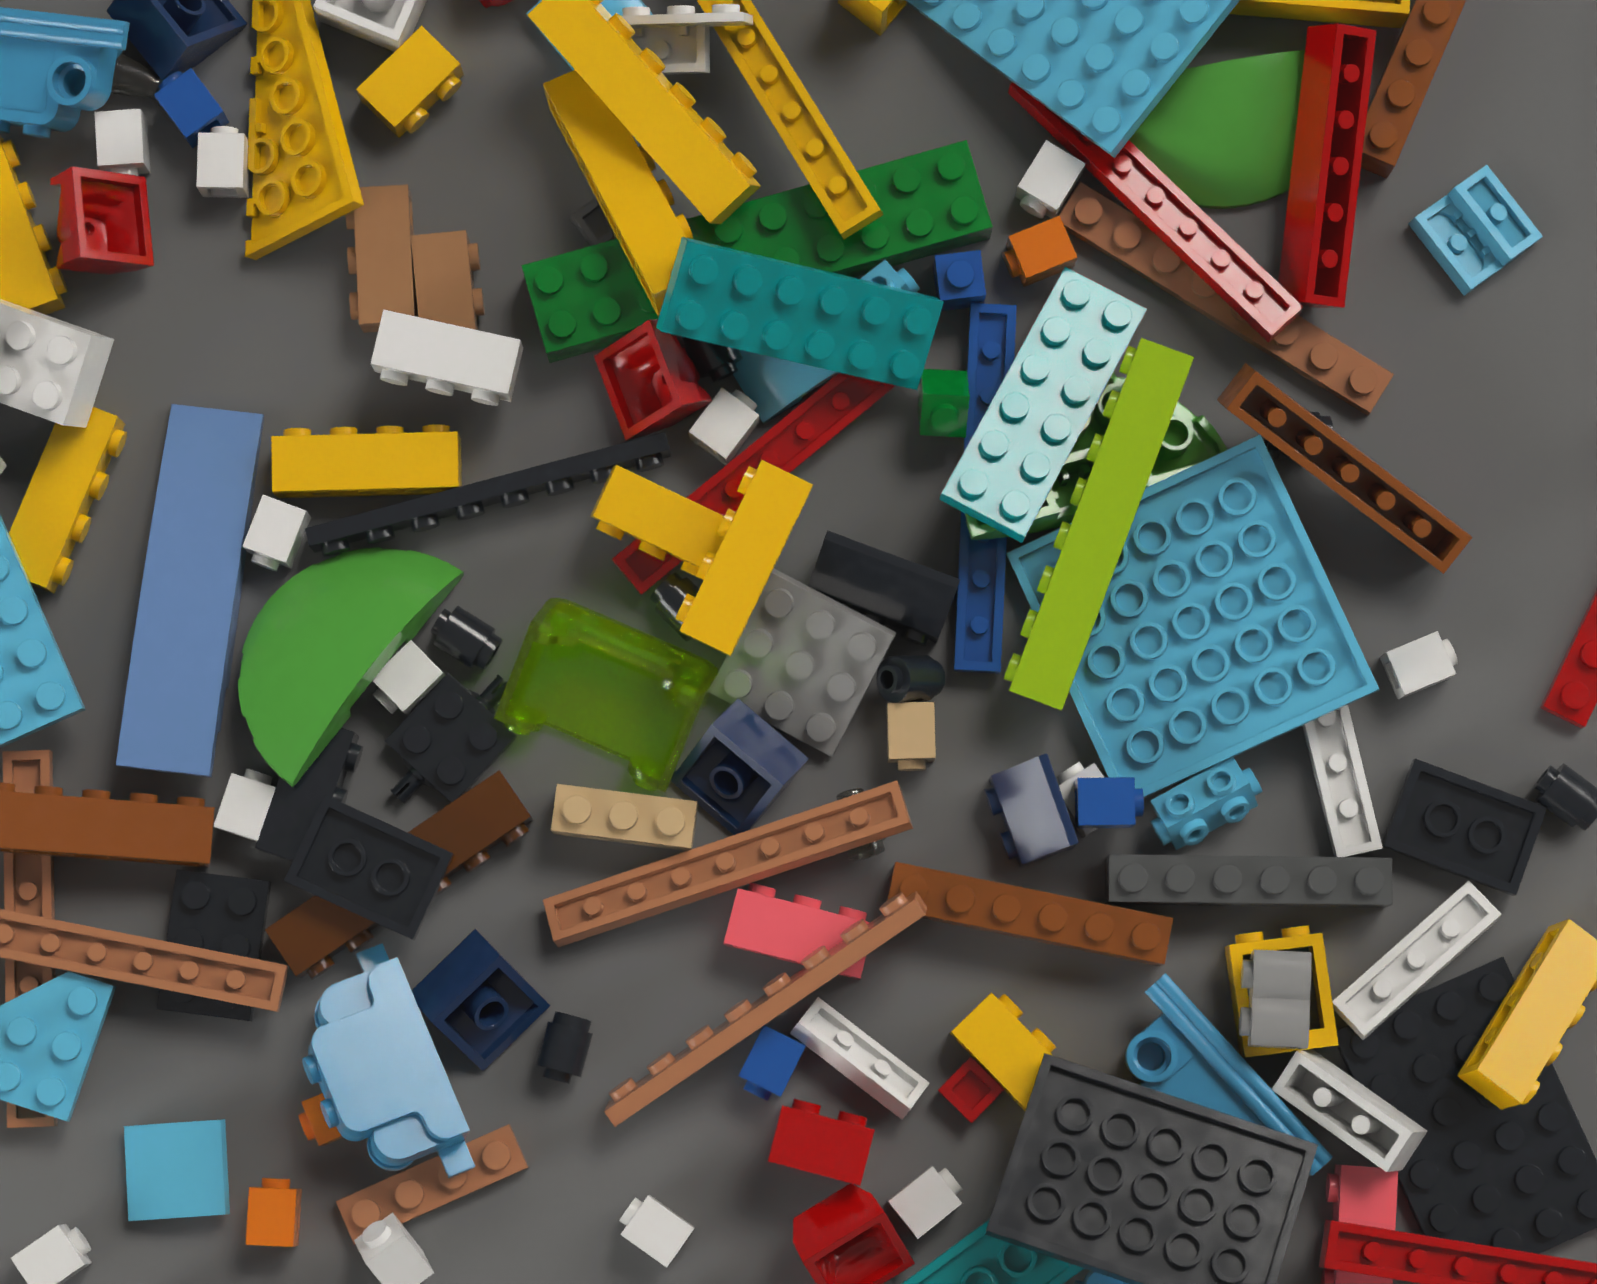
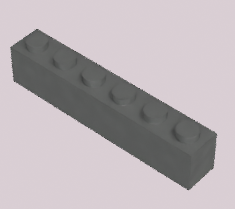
(1248, 881)

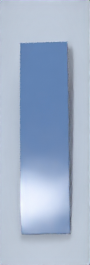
(190, 591)

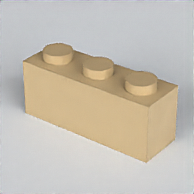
(624, 817)

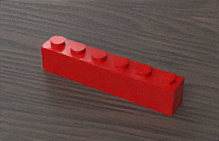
(1326, 164)

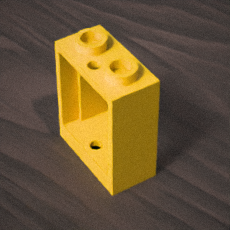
(1291, 939)

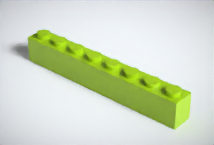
(1101, 523)

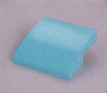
(1475, 230)
(776, 382)
(176, 1170)

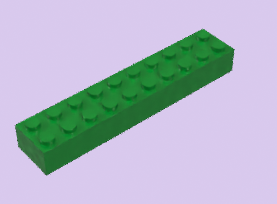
(928, 208)

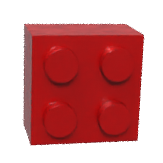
(821, 1143)

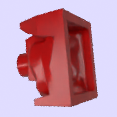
(103, 222)
(650, 380)
(849, 1240)

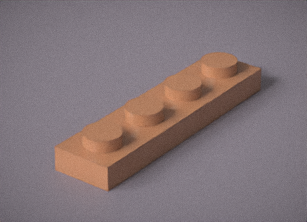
(428, 1186)

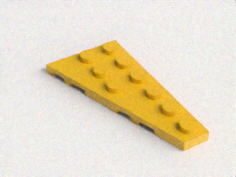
(294, 132)

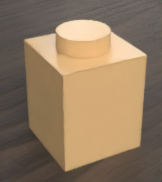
(911, 734)

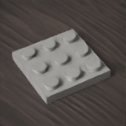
(803, 662)

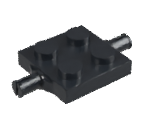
(450, 739)

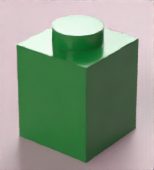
(943, 403)

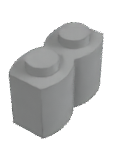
(1277, 999)

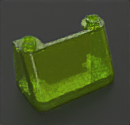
(608, 689)

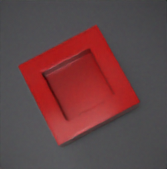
(970, 1089)

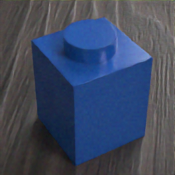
(189, 105)
(959, 279)
(1107, 802)
(770, 1063)

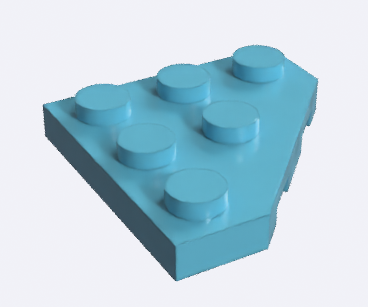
(50, 1042)

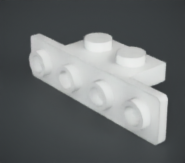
(682, 35)

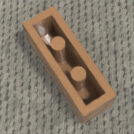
(382, 255)
(445, 278)

